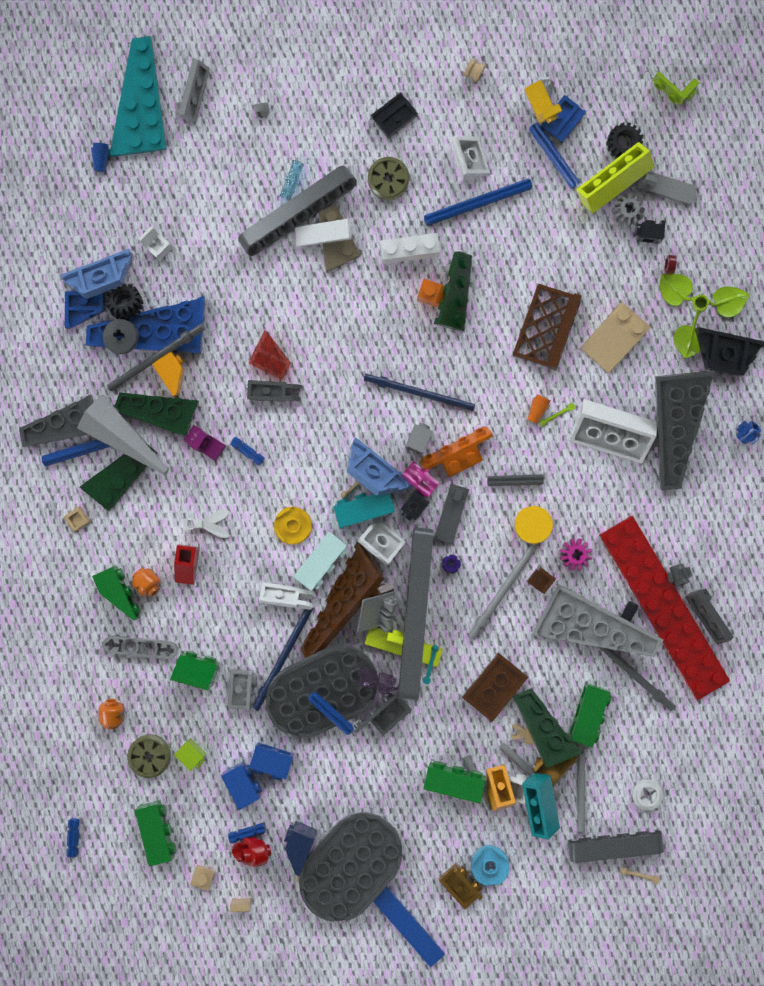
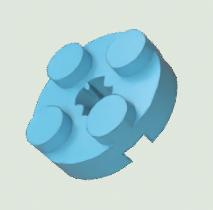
(491, 876)

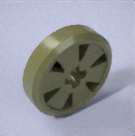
(391, 167)
(142, 765)

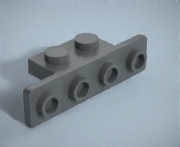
(387, 715)

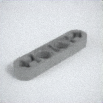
(140, 647)

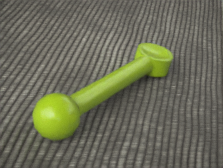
(570, 407)

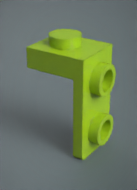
(672, 91)

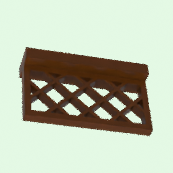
(563, 331)

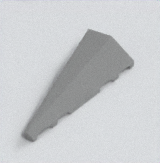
(107, 425)

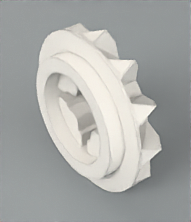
(656, 795)

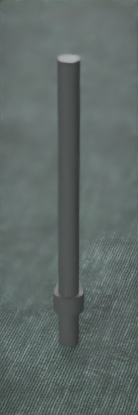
(186, 337)
(657, 695)

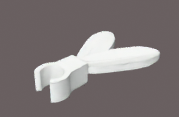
(209, 523)

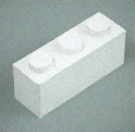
(409, 248)

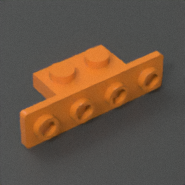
(459, 454)

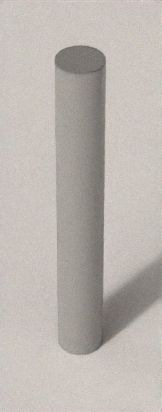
(469, 765)

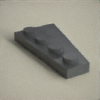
(57, 426)

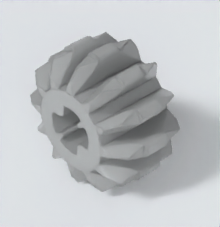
(621, 207)

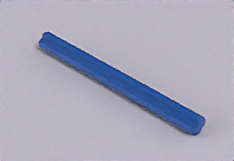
(478, 202)

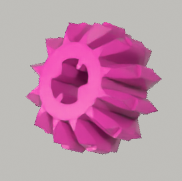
(572, 561)

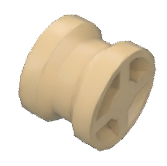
(474, 70)

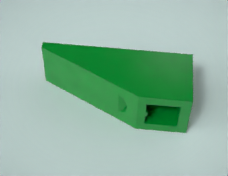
(113, 588)

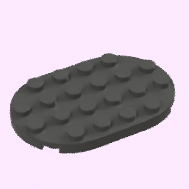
(333, 677)
(350, 867)

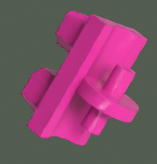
(420, 479)

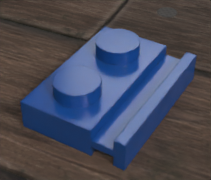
(566, 121)

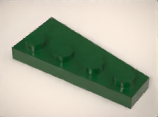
(455, 301)
(164, 412)
(114, 480)
(549, 738)

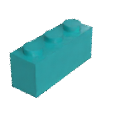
(362, 508)
(541, 805)

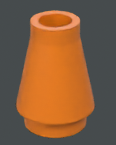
(538, 408)

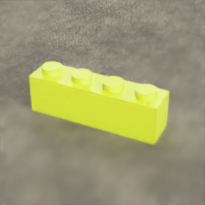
(615, 177)

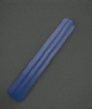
(553, 154)
(73, 452)

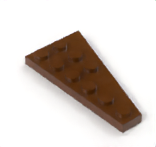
(344, 600)

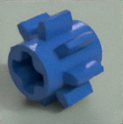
(748, 432)

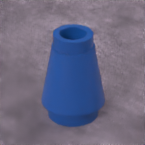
(100, 156)

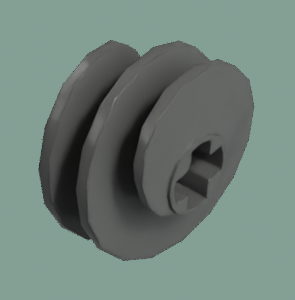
(114, 329)

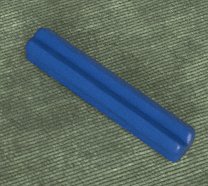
(333, 715)

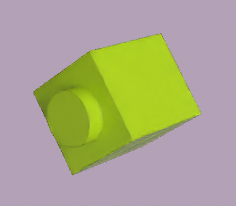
(190, 755)

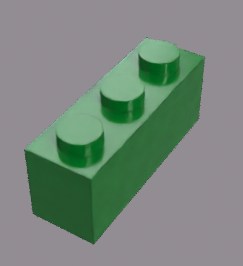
(589, 715)
(455, 782)
(155, 833)

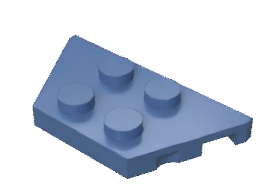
(99, 275)
(374, 471)

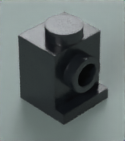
(650, 231)
(416, 499)

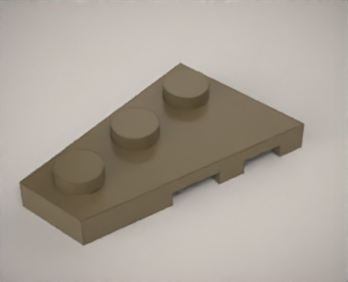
(337, 252)

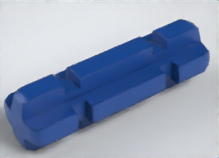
(247, 451)
(249, 832)
(72, 837)

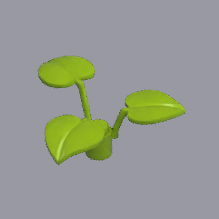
(676, 289)

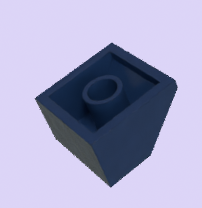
(299, 842)

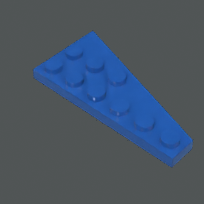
(160, 327)

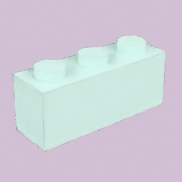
(321, 561)

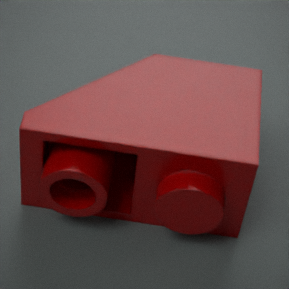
(186, 563)

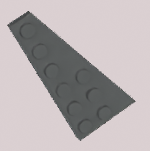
(679, 415)

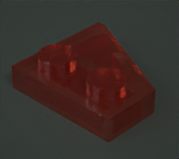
(270, 357)

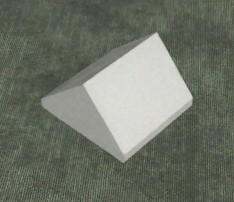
(469, 157)
(381, 541)

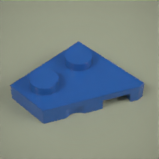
(81, 309)

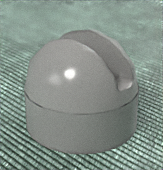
(261, 109)

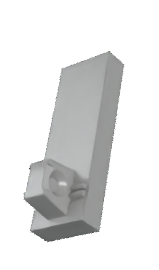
(193, 91)
(667, 188)

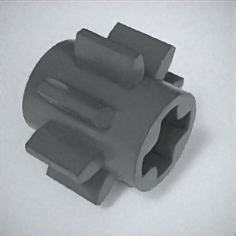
(679, 575)

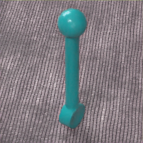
(426, 679)

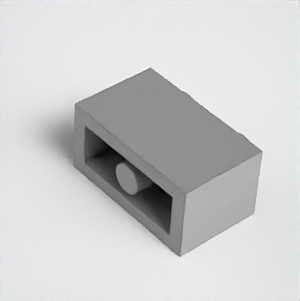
(419, 438)

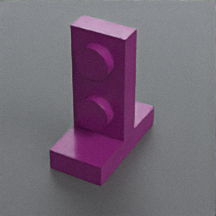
(204, 443)

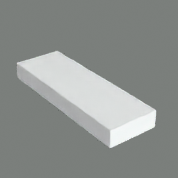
(323, 233)

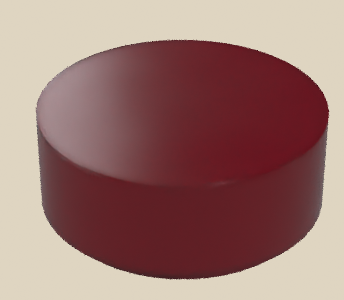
(670, 264)

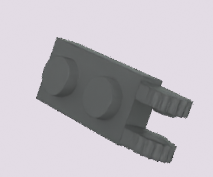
(271, 391)

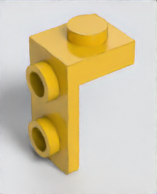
(541, 103)

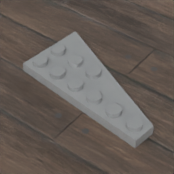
(584, 622)

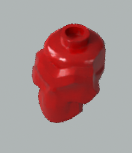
(251, 852)

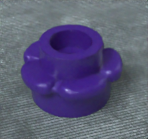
(446, 564)

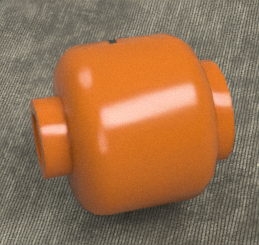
(146, 582)
(111, 714)

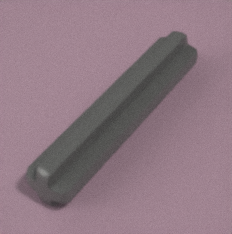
(515, 480)

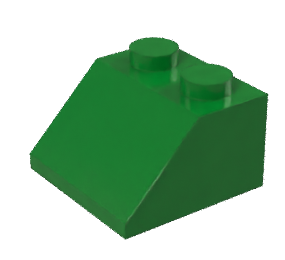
(195, 670)

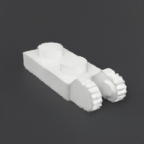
(285, 596)

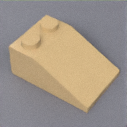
(615, 337)

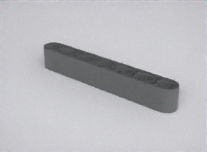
(297, 210)

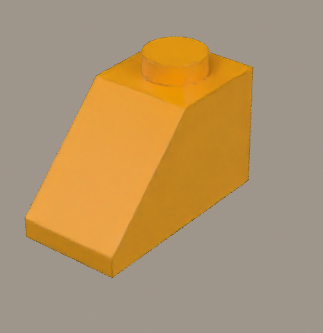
(171, 372)
(499, 788)

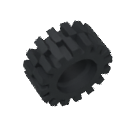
(621, 130)
(129, 309)

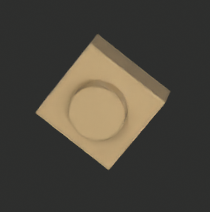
(202, 877)

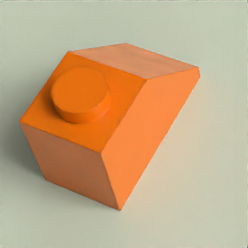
(431, 293)

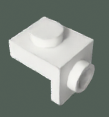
(155, 243)
(517, 787)

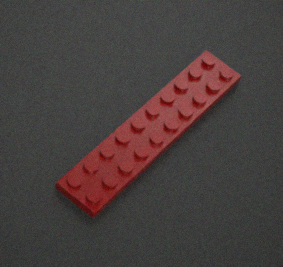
(664, 608)

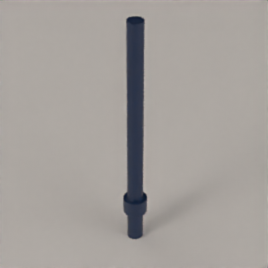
(384, 382)
(282, 658)

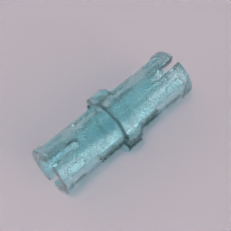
(291, 180)

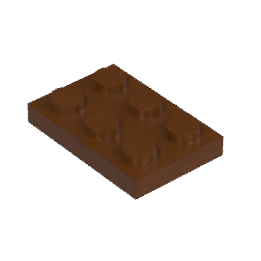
(495, 687)

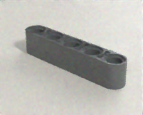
(615, 847)

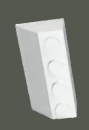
(613, 431)

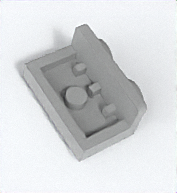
(241, 689)

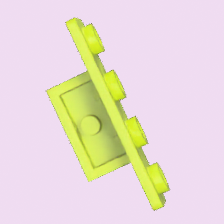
(393, 643)

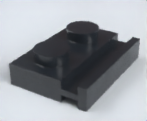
(394, 115)

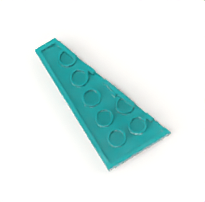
(139, 114)

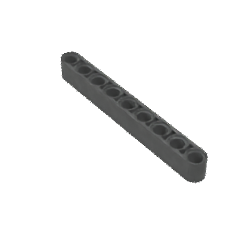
(415, 614)

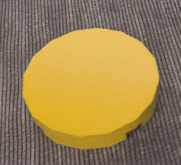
(533, 524)
(295, 530)

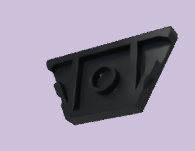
(727, 351)

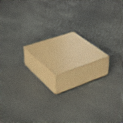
(77, 519)
(240, 905)

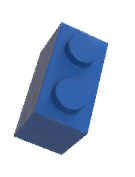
(271, 761)
(241, 785)

